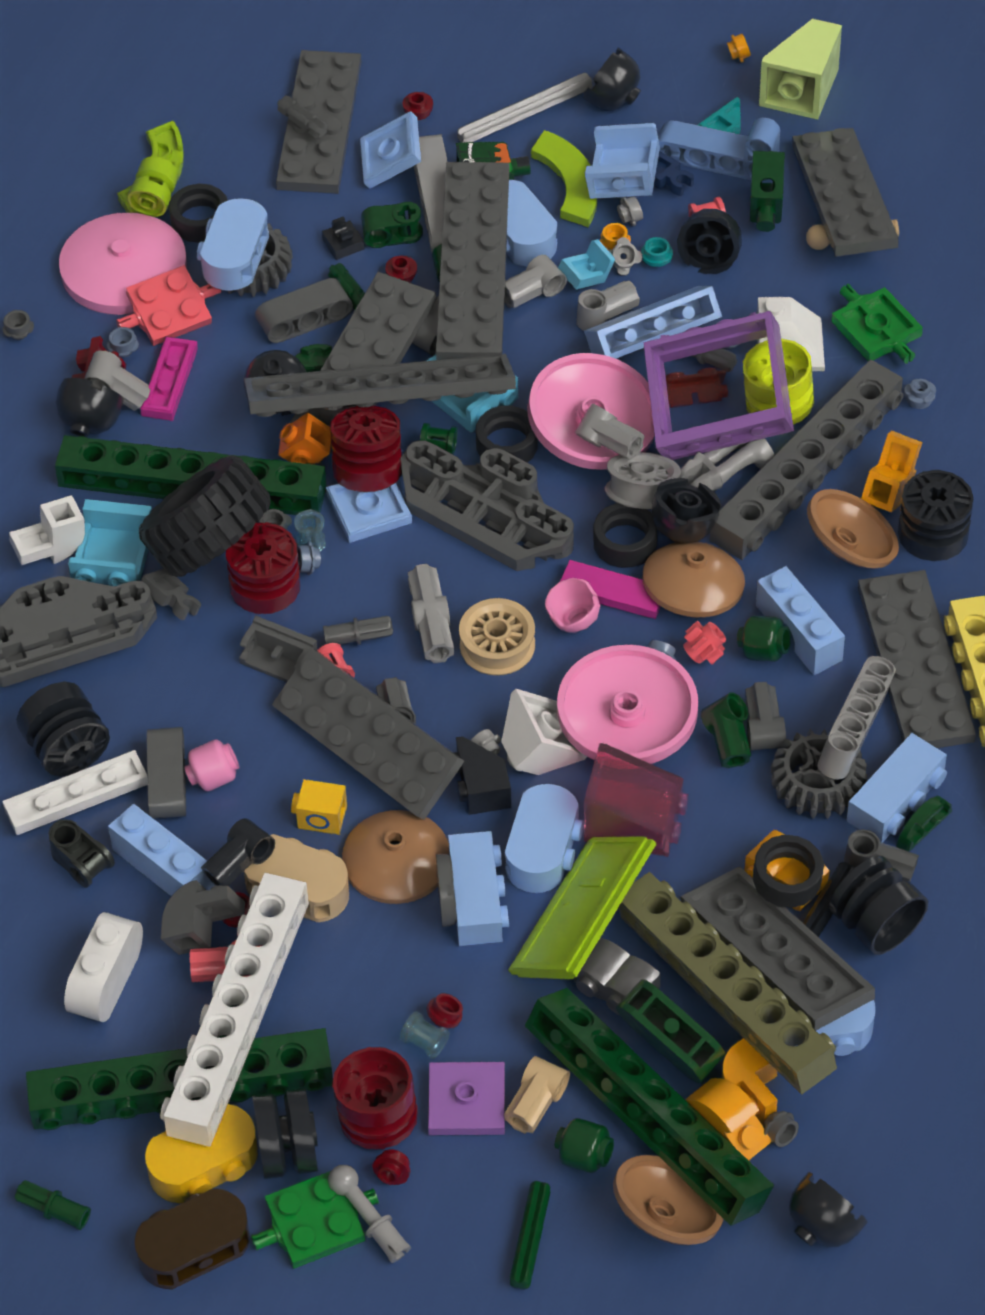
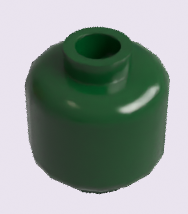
(764, 638)
(584, 1145)

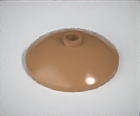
(852, 529)
(693, 579)
(393, 871)
(663, 1202)

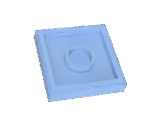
(390, 150)
(368, 512)

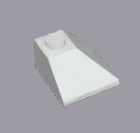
(797, 325)
(535, 736)

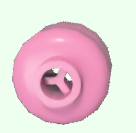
(211, 765)

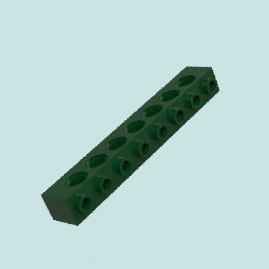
(159, 470)
(157, 1070)
(649, 1106)

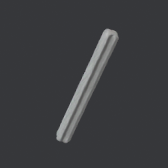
(524, 108)

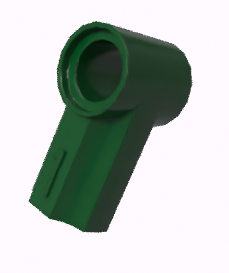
(725, 721)

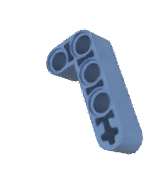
(718, 149)

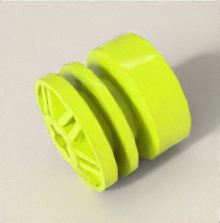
(760, 385)

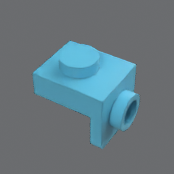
(588, 268)

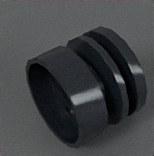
(935, 515)
(62, 728)
(878, 905)

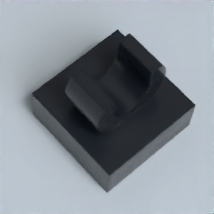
(342, 238)

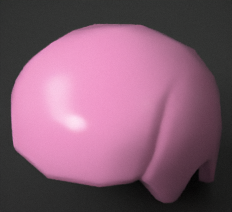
(572, 605)

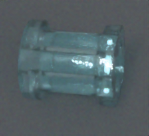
(310, 526)
(424, 1035)

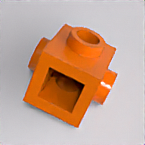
(305, 440)

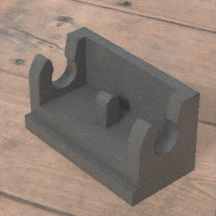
(274, 648)

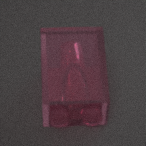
(633, 800)

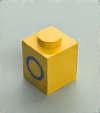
(320, 806)

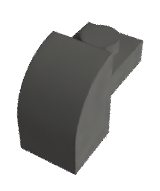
(191, 912)

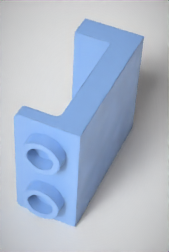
(623, 161)

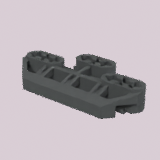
(496, 491)
(69, 623)

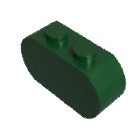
(670, 1030)

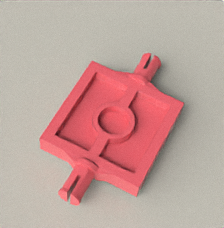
(168, 305)

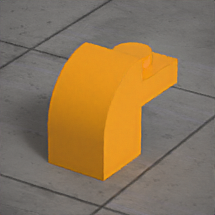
(893, 471)
(751, 1073)
(731, 1115)

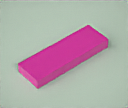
(169, 378)
(614, 589)

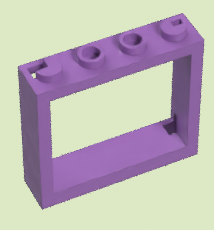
(728, 431)

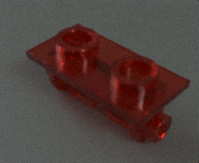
(706, 384)

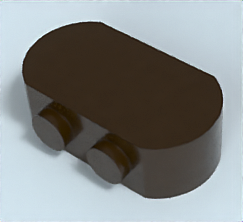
(192, 1238)

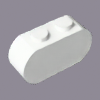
(103, 967)

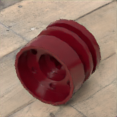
(366, 448)
(264, 569)
(375, 1098)

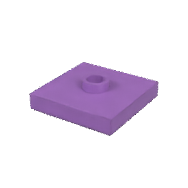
(466, 1098)

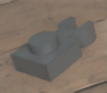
(171, 591)

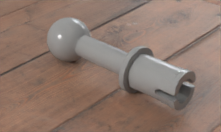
(344, 1181)

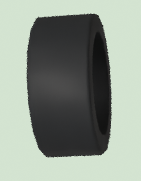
(189, 197)
(506, 417)
(618, 554)
(789, 847)

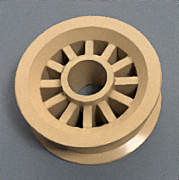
(497, 636)

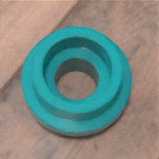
(657, 252)

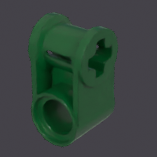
(388, 224)

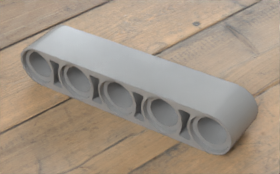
(431, 185)
(856, 717)

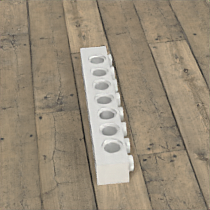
(199, 1119)

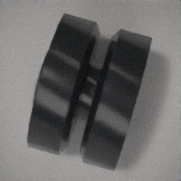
(286, 1133)

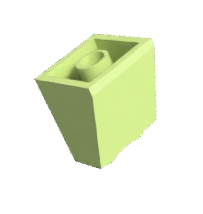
(801, 70)

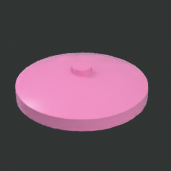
(115, 254)
(565, 394)
(629, 701)

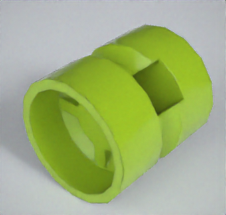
(153, 186)

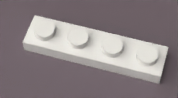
(75, 792)

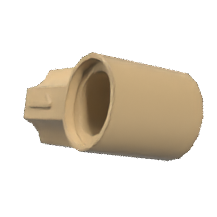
(539, 1087)

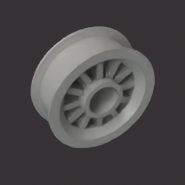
(637, 479)

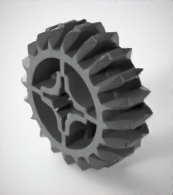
(272, 266)
(808, 787)

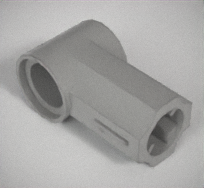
(539, 278)
(598, 306)
(107, 371)
(605, 430)

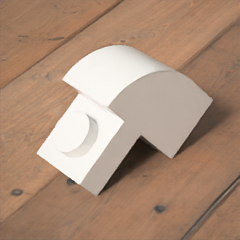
(55, 537)

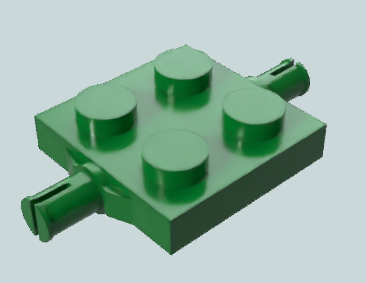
(876, 324)
(311, 1221)

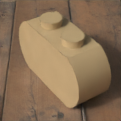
(320, 869)

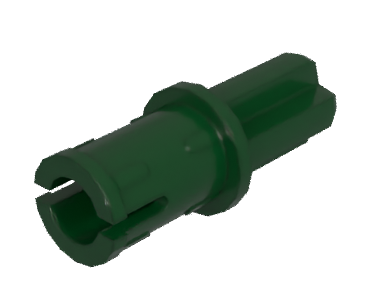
(52, 1204)

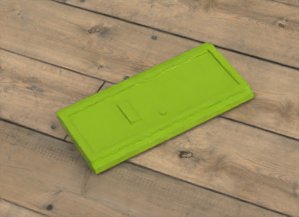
(582, 907)

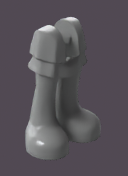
(703, 469)

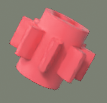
(704, 642)

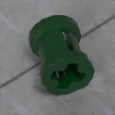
(448, 435)

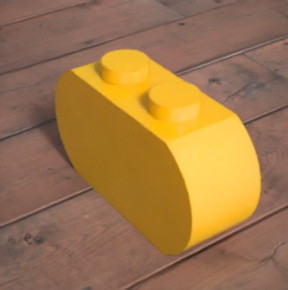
(187, 1168)

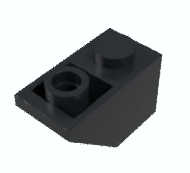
(483, 777)

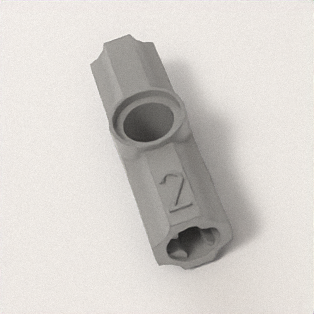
(430, 613)

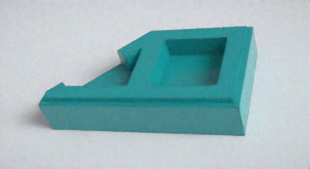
(726, 118)

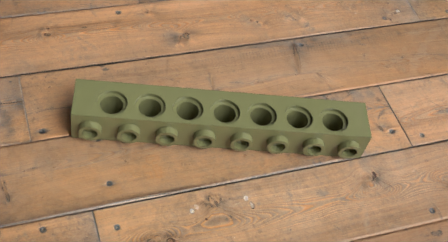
(728, 983)

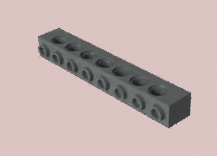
(807, 459)

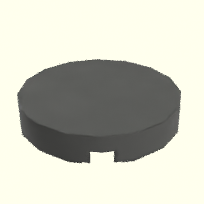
(446, 890)

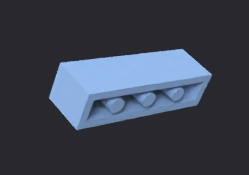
(645, 324)

